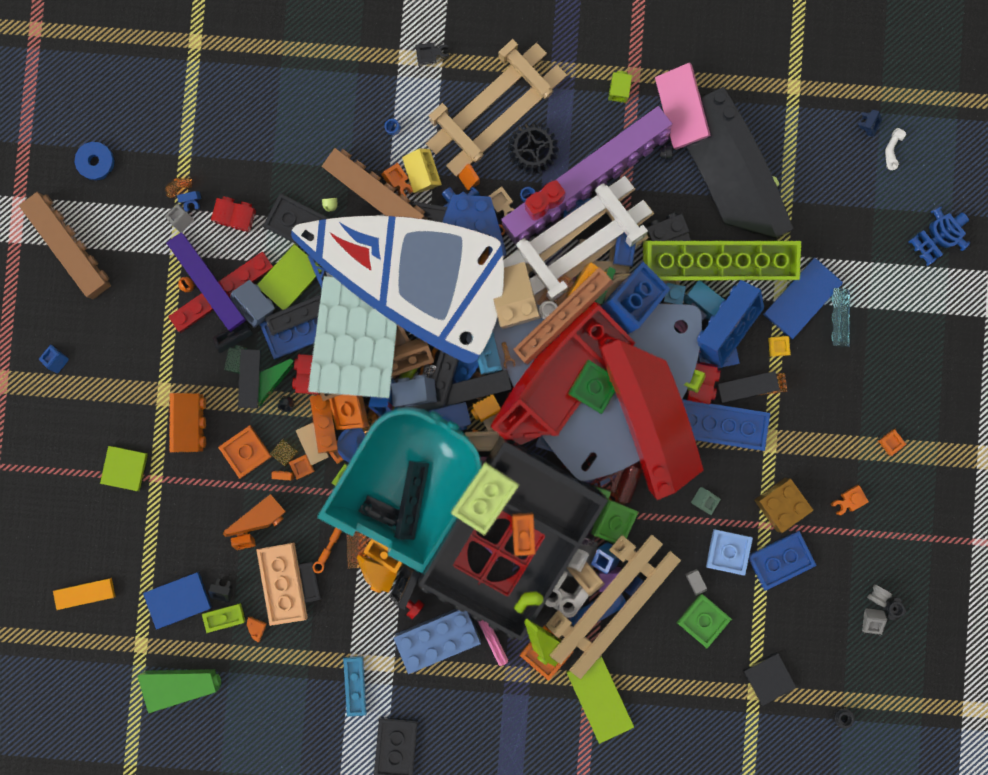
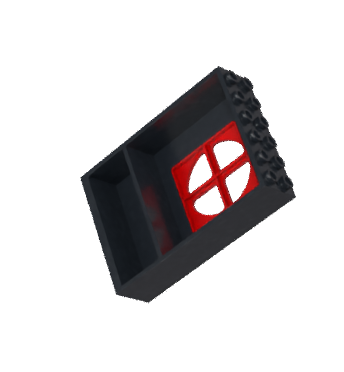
(562, 518)

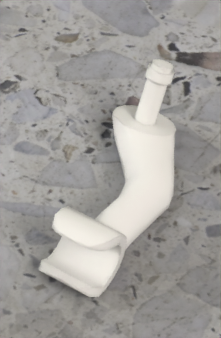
(891, 161)

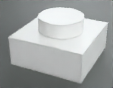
(578, 560)

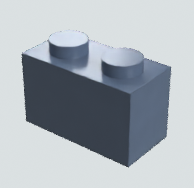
(252, 303)
(413, 392)

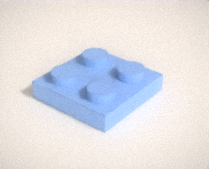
(729, 552)

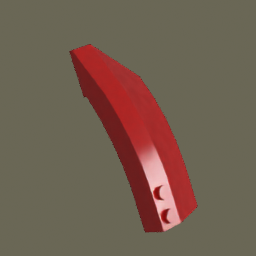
(541, 397)
(653, 417)

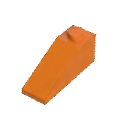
(259, 517)

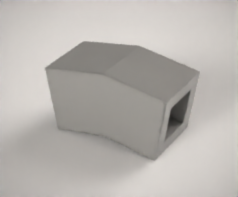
(696, 582)

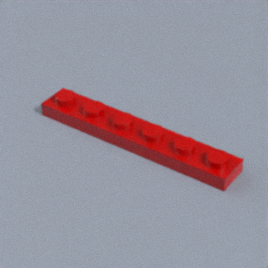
(200, 307)

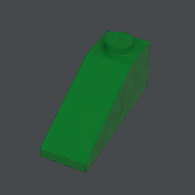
(272, 377)

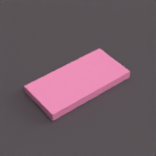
(682, 106)

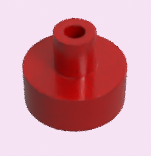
(414, 608)

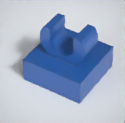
(188, 198)

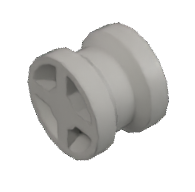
(879, 596)

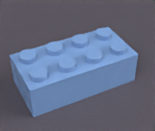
(436, 639)

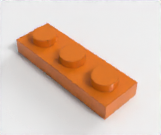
(323, 424)

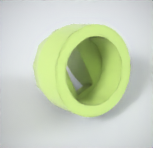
(330, 204)

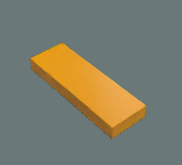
(84, 593)

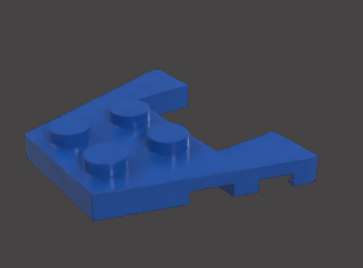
(474, 214)

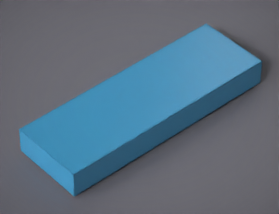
(355, 686)

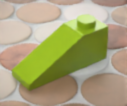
(542, 642)

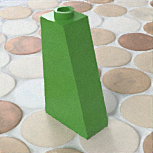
(174, 687)

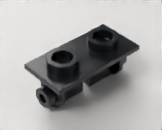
(379, 511)

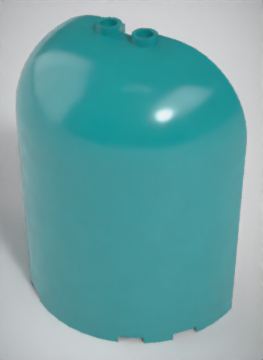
(381, 472)

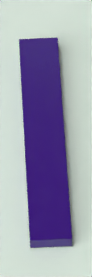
(206, 281)

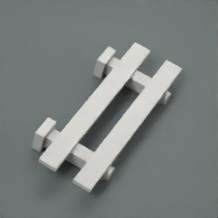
(624, 222)

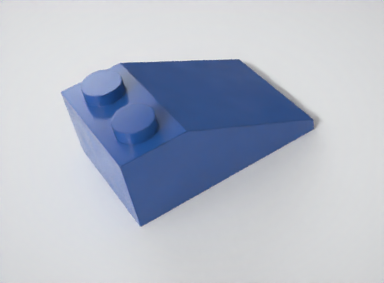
(635, 298)

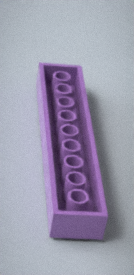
(593, 171)

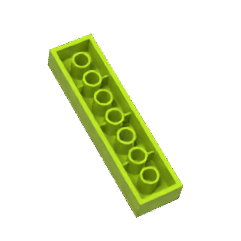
(723, 260)

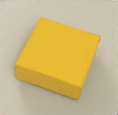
(779, 346)

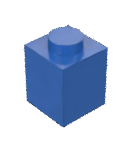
(605, 559)

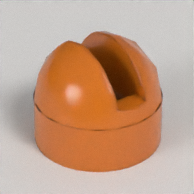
(189, 282)

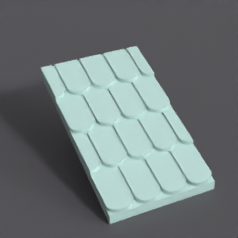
(351, 345)

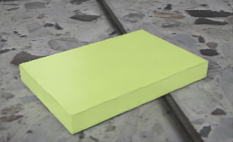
(484, 498)

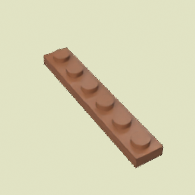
(563, 315)

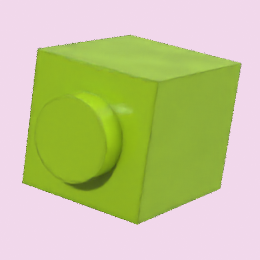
(620, 86)

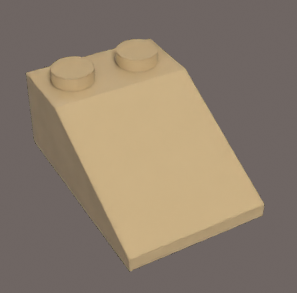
(518, 300)

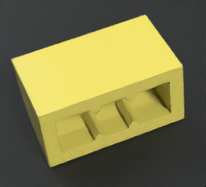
(421, 170)

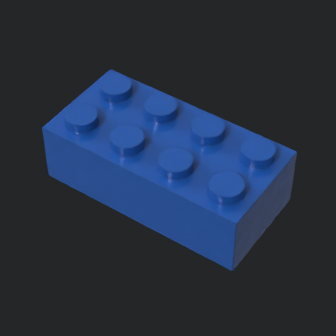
(730, 323)

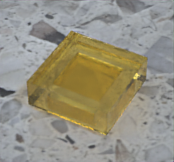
(283, 452)

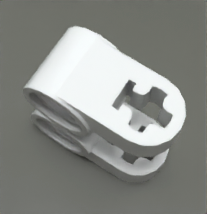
(563, 597)

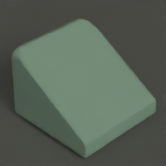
(705, 500)

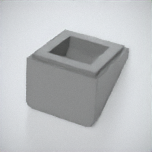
(179, 218)
(874, 621)

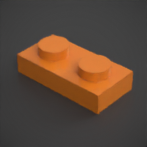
(523, 534)

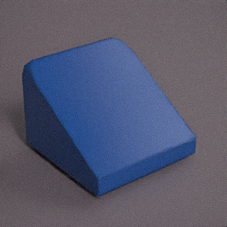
(53, 359)

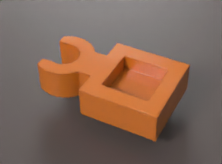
(396, 178)
(852, 500)

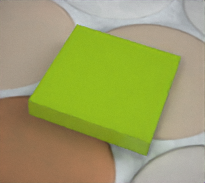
(123, 468)

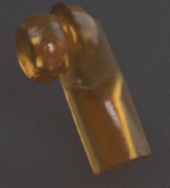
(177, 183)

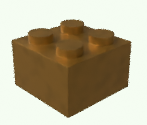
(783, 505)

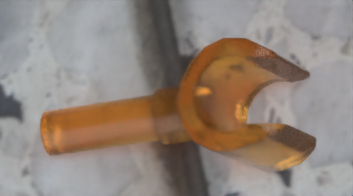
(506, 355)

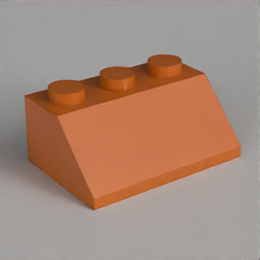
(187, 422)

